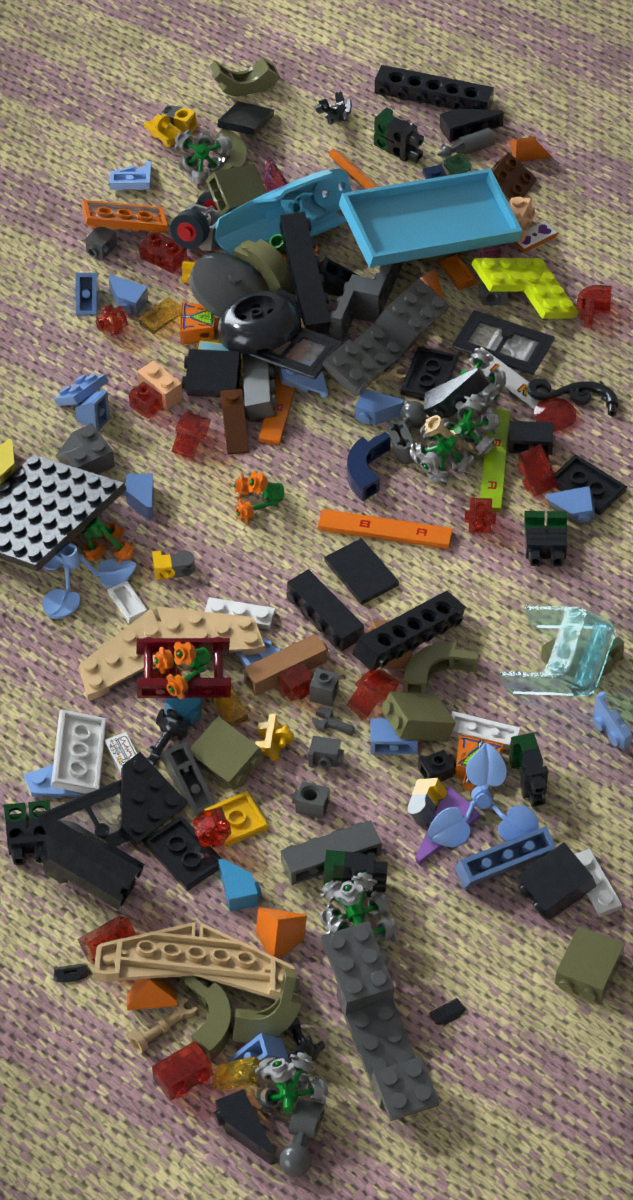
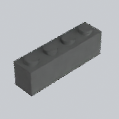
(259, 388)
(308, 858)

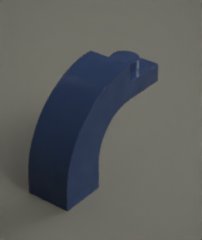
(360, 477)

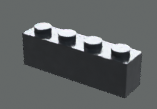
(324, 610)

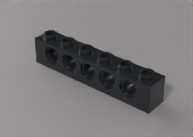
(432, 89)
(409, 631)

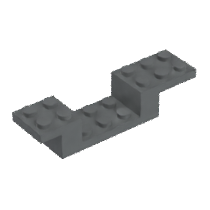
(363, 299)
(387, 340)
(367, 1002)

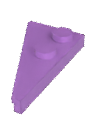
(452, 799)

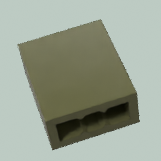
(235, 187)
(418, 716)
(226, 753)
(589, 964)

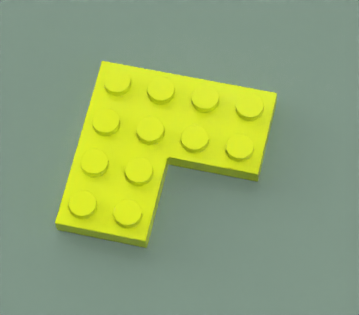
(532, 278)

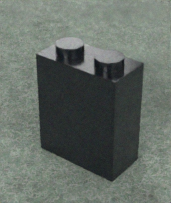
(211, 372)
(556, 881)

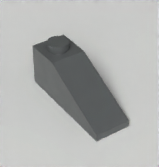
(187, 777)

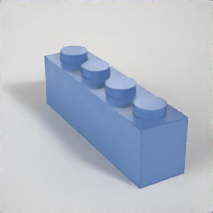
(504, 857)

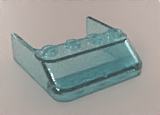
(576, 655)

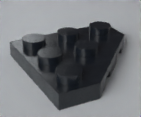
(145, 800)

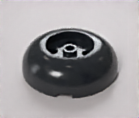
(259, 322)

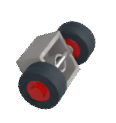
(196, 224)

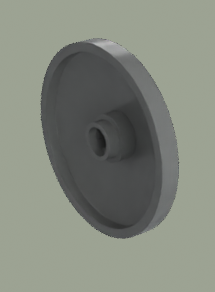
(223, 278)

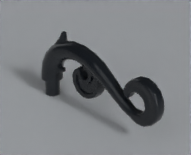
(574, 389)

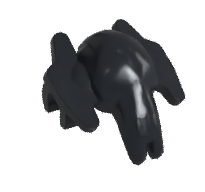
(338, 112)
(171, 726)
(304, 1045)

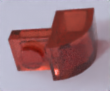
(593, 300)
(190, 429)
(371, 688)

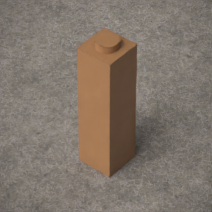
(264, 673)

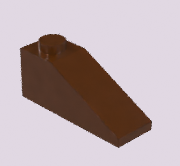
(234, 421)

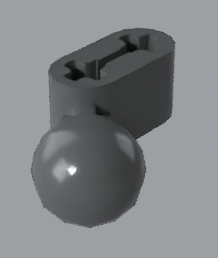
(411, 416)
(304, 1124)

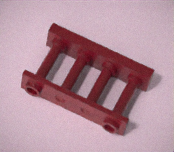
(197, 687)

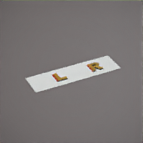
(514, 382)

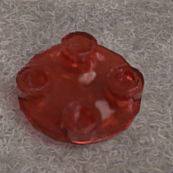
(557, 411)

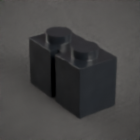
(525, 433)

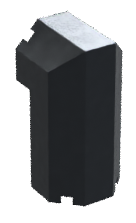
(89, 862)

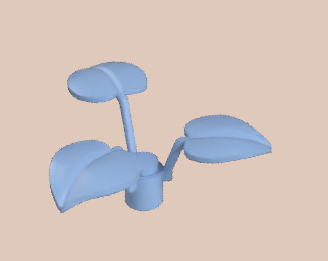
(63, 603)
(483, 769)

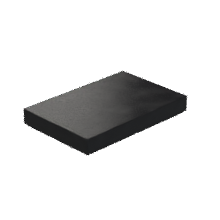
(245, 118)
(427, 371)
(581, 473)
(361, 571)
(182, 853)

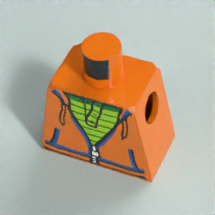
(196, 323)
(466, 749)

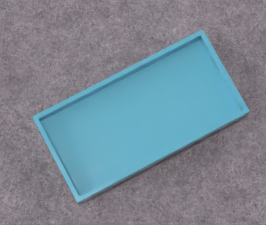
(430, 217)

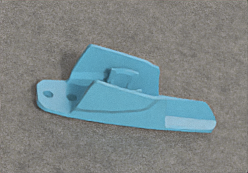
(261, 216)

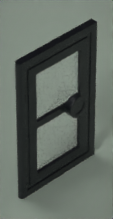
(509, 342)
(302, 353)
(94, 811)

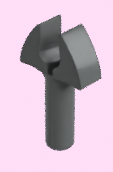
(330, 722)

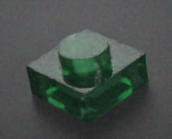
(457, 164)

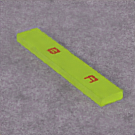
(495, 462)

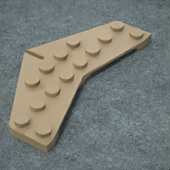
(118, 657)
(181, 953)

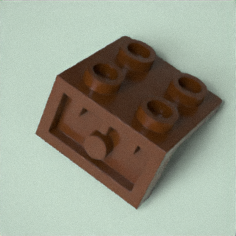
(513, 176)

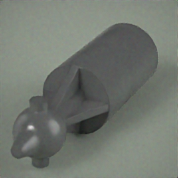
(469, 143)

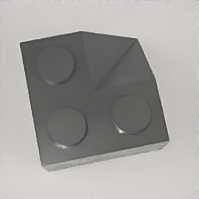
(87, 451)

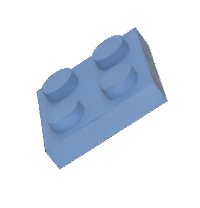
(83, 387)

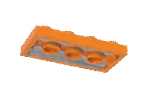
(124, 216)

